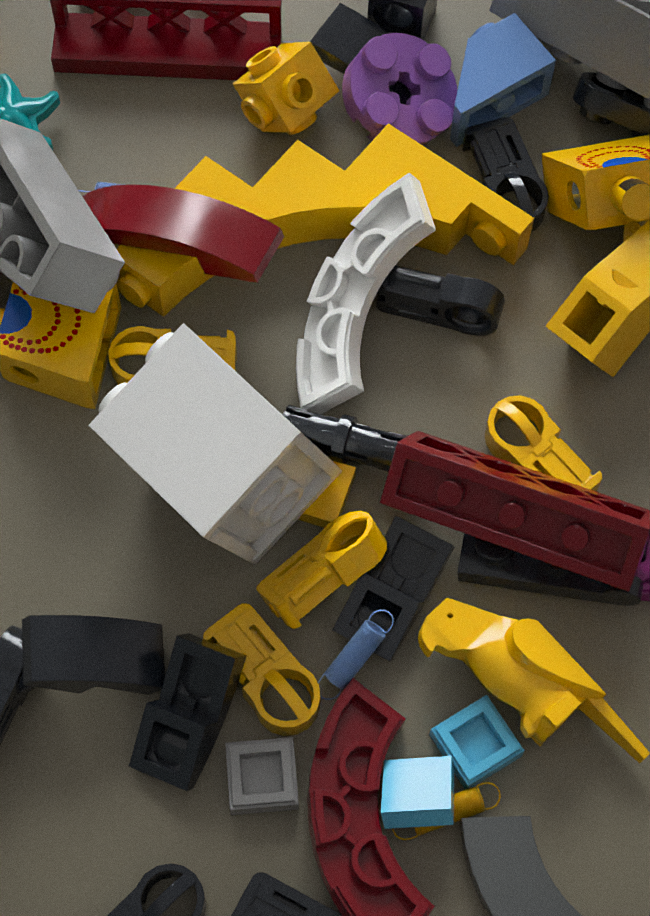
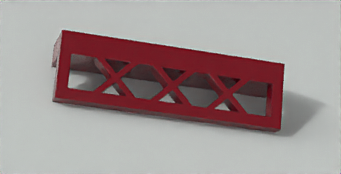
(165, 41)
(518, 508)

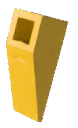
(610, 306)

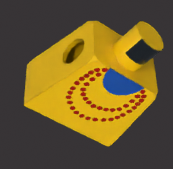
(610, 183)
(57, 345)

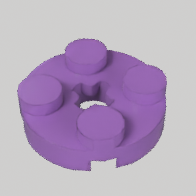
(418, 66)

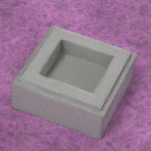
(261, 776)

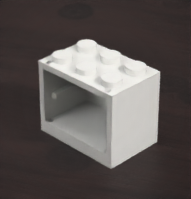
(213, 446)

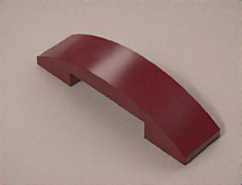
(185, 223)

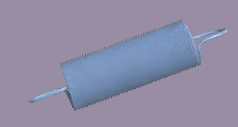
(355, 654)

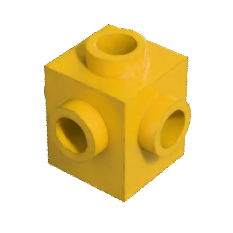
(285, 88)

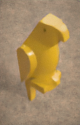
(524, 670)

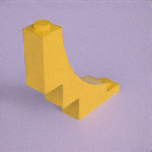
(319, 201)

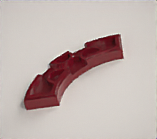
(344, 810)

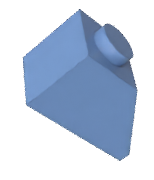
(500, 74)

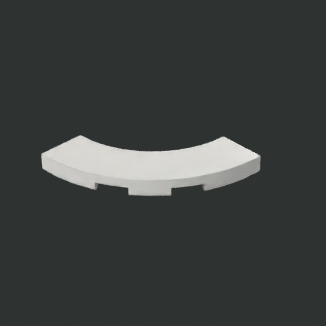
(346, 287)

